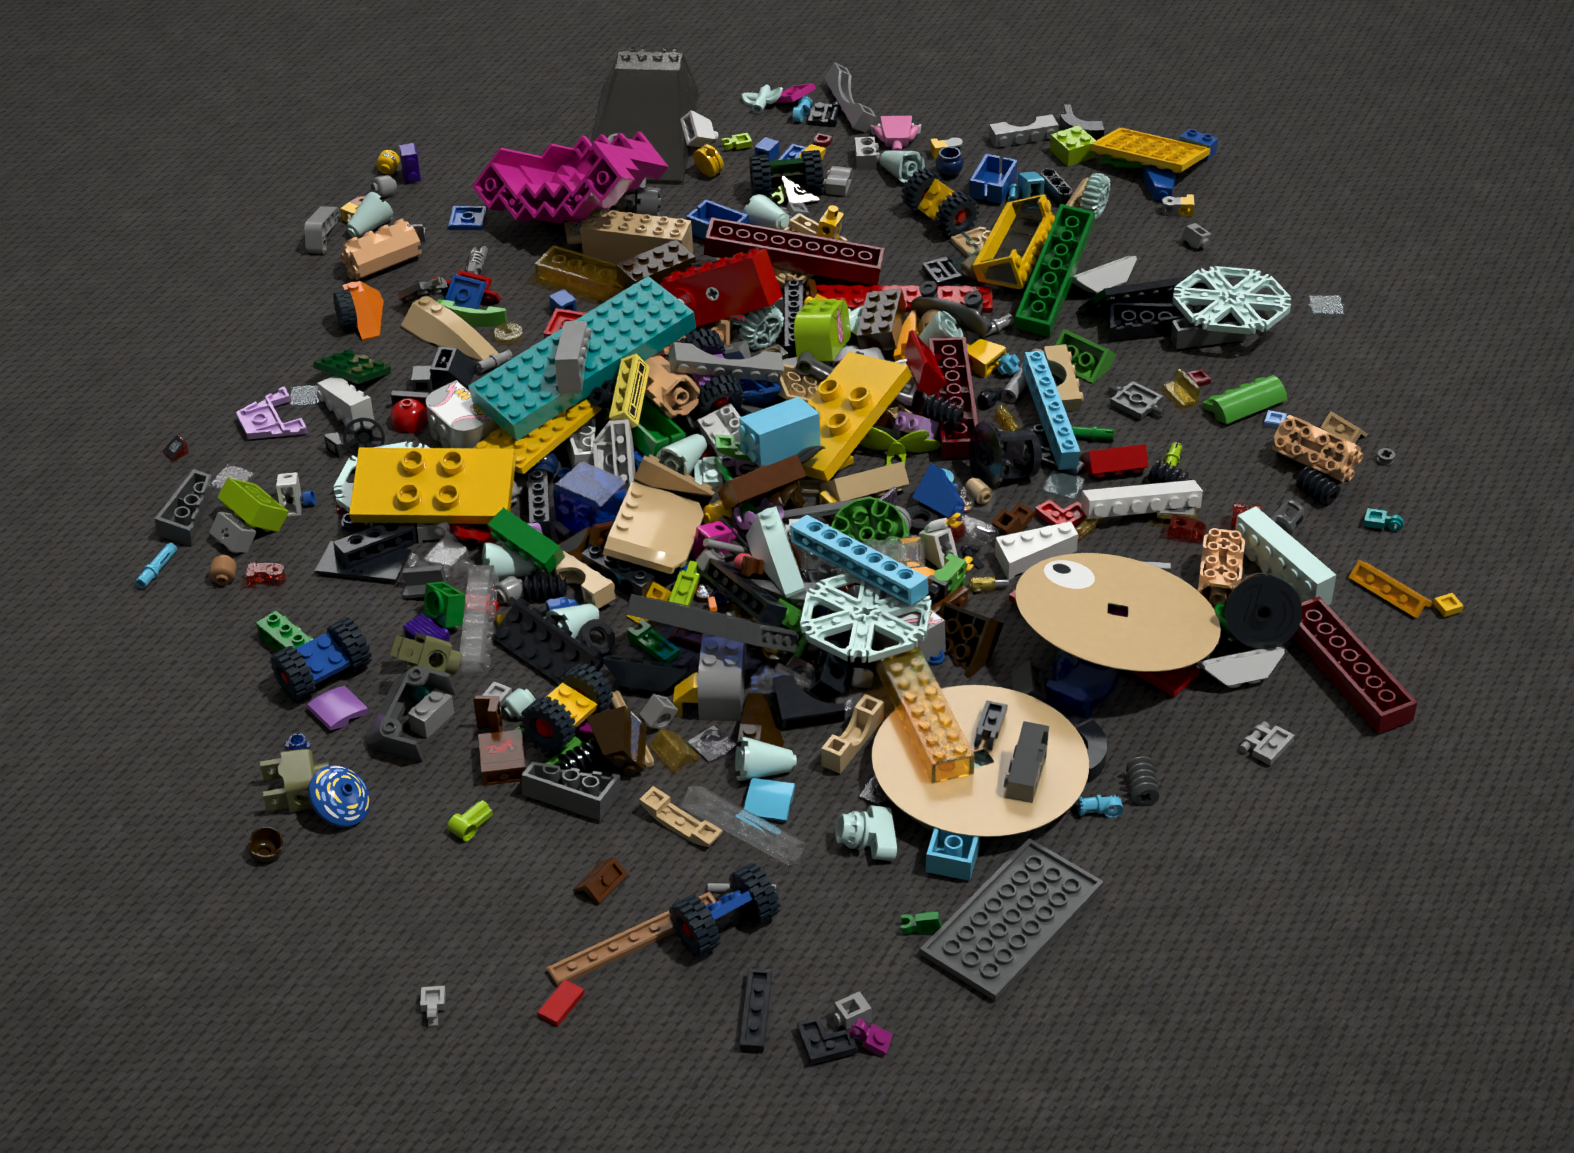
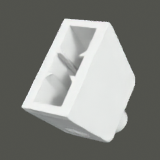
(698, 129)
(289, 487)

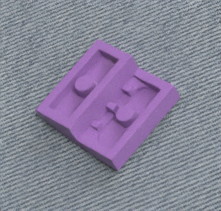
(337, 707)

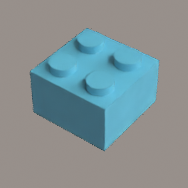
(952, 854)

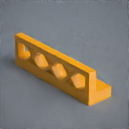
(1389, 588)

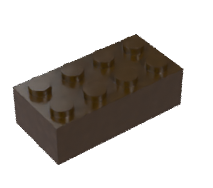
(654, 263)
(881, 320)

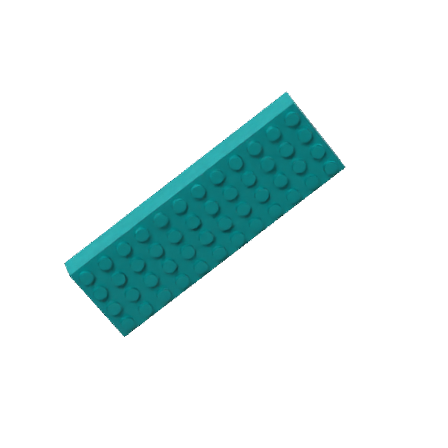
(636, 321)

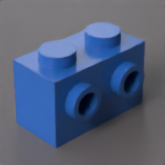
(1194, 137)

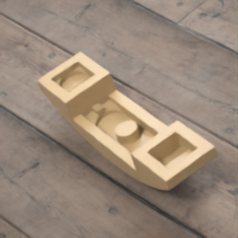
(677, 820)

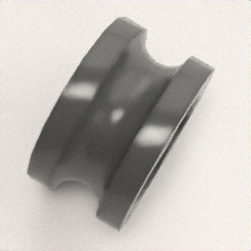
(1386, 457)

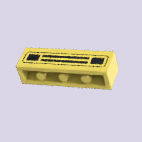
(629, 390)

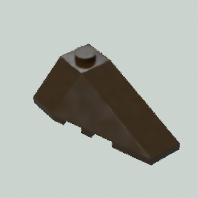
(760, 721)

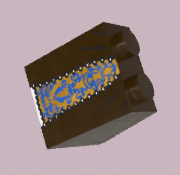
(620, 738)

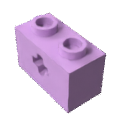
(910, 423)

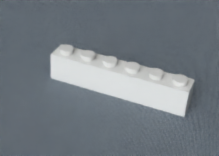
(1140, 499)

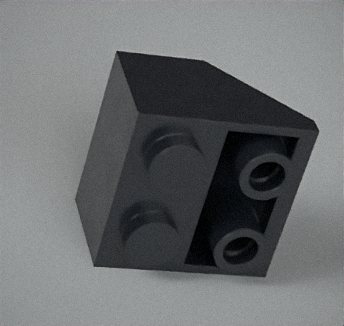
(450, 366)

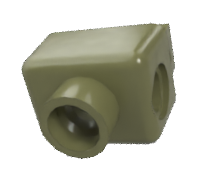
(419, 650)
(296, 770)

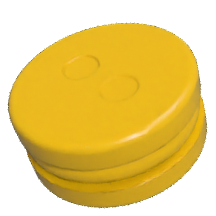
(708, 160)

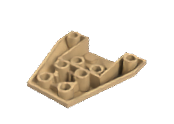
(661, 477)

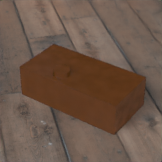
(760, 482)

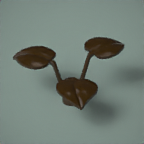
(791, 492)

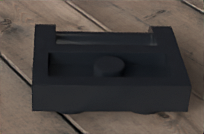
(819, 113)
(938, 273)

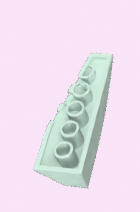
(770, 543)

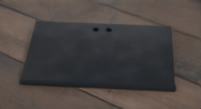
(382, 568)

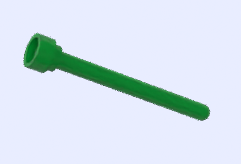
(727, 476)

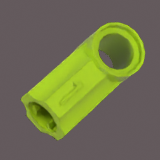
(467, 823)

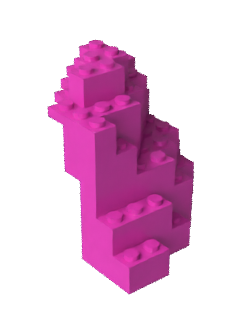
(568, 180)

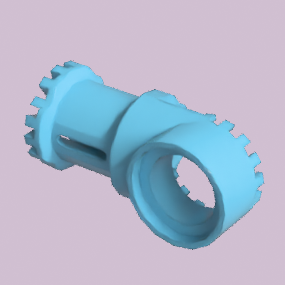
(802, 109)
(1100, 805)

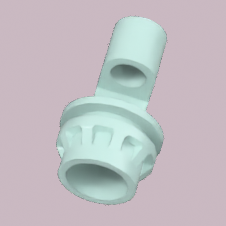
(870, 829)

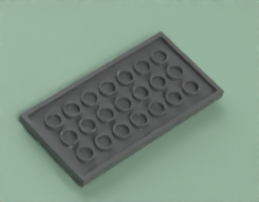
(1011, 919)

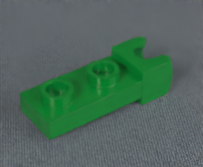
(653, 643)

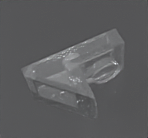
(978, 531)

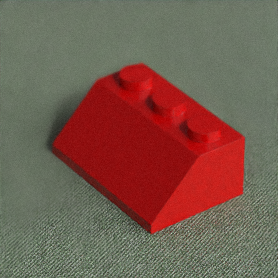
(923, 365)
(1116, 460)

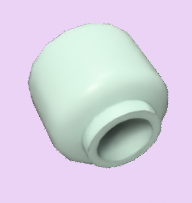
(518, 702)

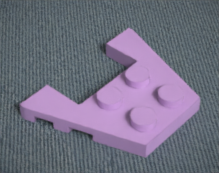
(263, 421)

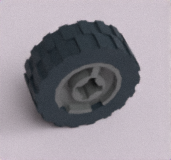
(345, 310)

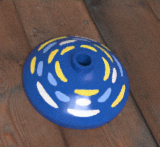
(331, 799)

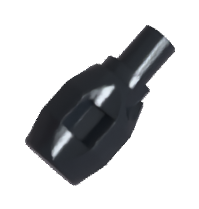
(989, 396)

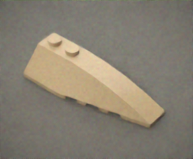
(441, 326)

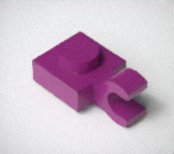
(874, 1038)

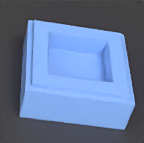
(1274, 419)

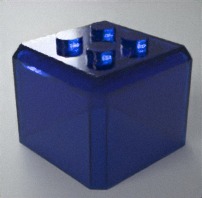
(587, 497)

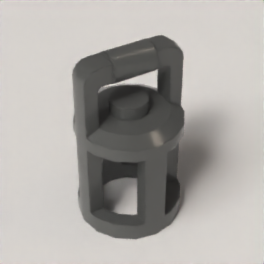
(1286, 523)

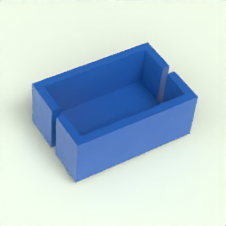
(989, 183)
(702, 215)

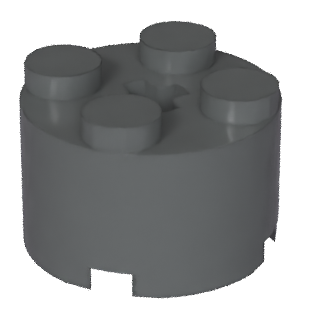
(647, 201)

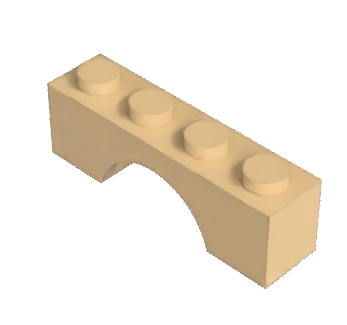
(1060, 364)
(595, 587)
(865, 719)

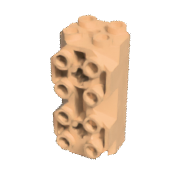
(380, 249)
(670, 391)
(1317, 448)
(1220, 565)

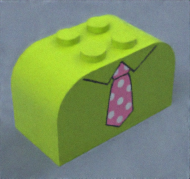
(822, 328)

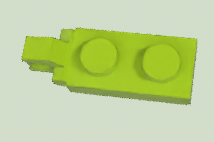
(685, 585)

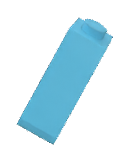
(1031, 184)

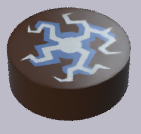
(703, 592)

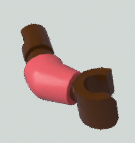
(748, 565)

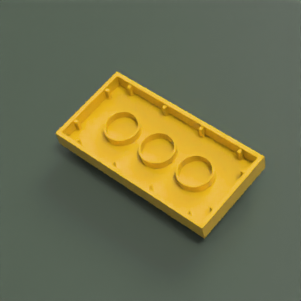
(850, 405)
(431, 485)

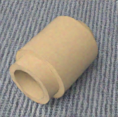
(978, 490)

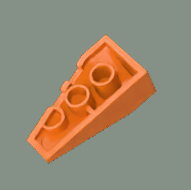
(368, 308)

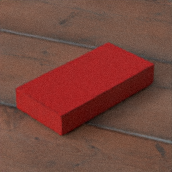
(561, 1003)

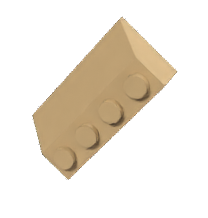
(868, 482)

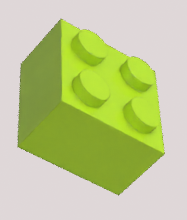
(1072, 145)

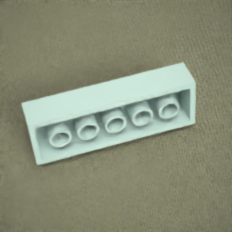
(1284, 557)

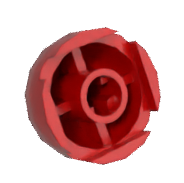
(408, 416)

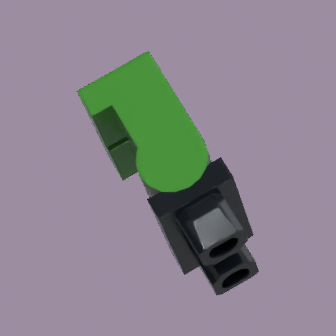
(947, 578)

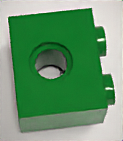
(444, 604)

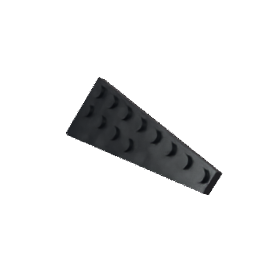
(1132, 293)

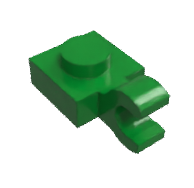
(924, 923)

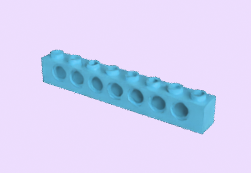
(1051, 410)
(859, 560)

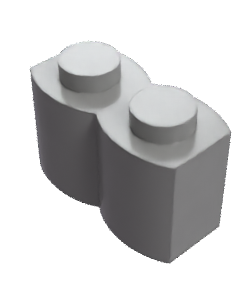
(838, 180)

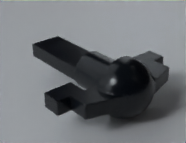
(967, 551)

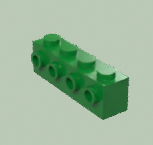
(526, 541)
(280, 632)

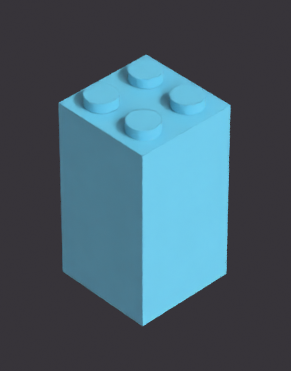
(779, 431)

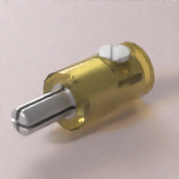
(986, 583)

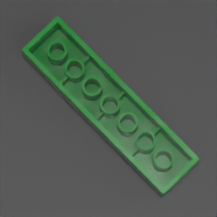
(1055, 270)

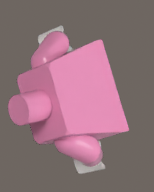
(896, 131)

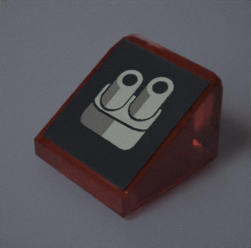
(176, 448)

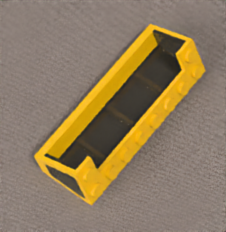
(1015, 243)

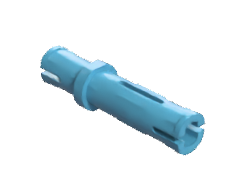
(152, 570)

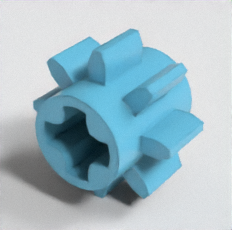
(1008, 364)

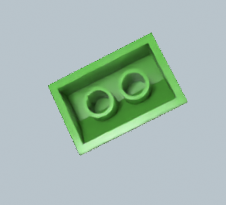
(1088, 357)

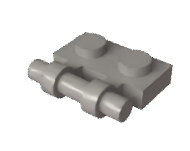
(1272, 745)

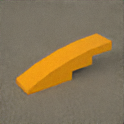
(910, 323)

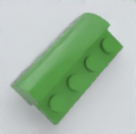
(1246, 399)

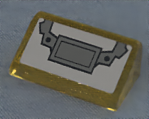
(1190, 512)

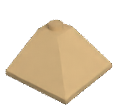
(797, 385)

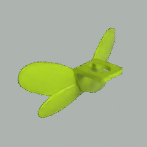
(912, 442)

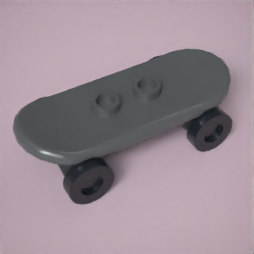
(968, 317)

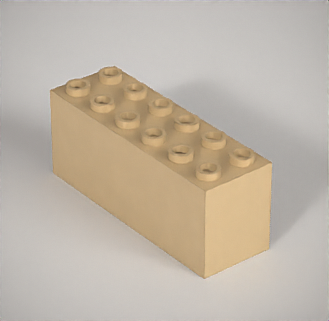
(623, 235)

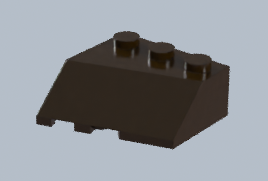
(969, 637)

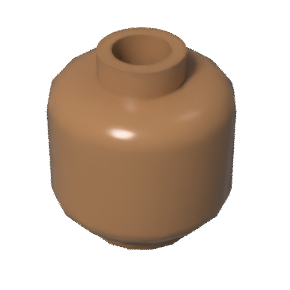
(222, 569)

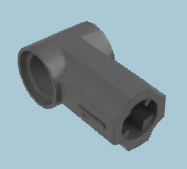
(815, 368)

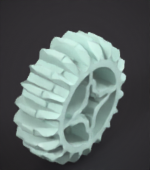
(1096, 194)
(762, 327)

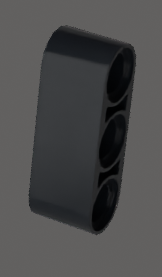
(1056, 187)

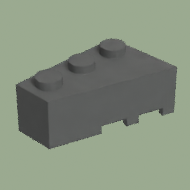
(1027, 762)

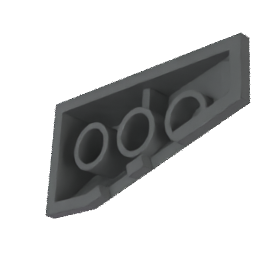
(796, 600)

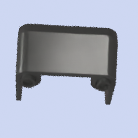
(386, 727)

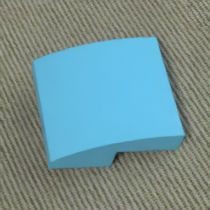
(769, 799)

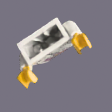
(940, 542)

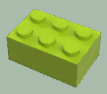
(252, 505)

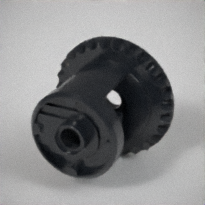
(992, 448)
(1263, 611)

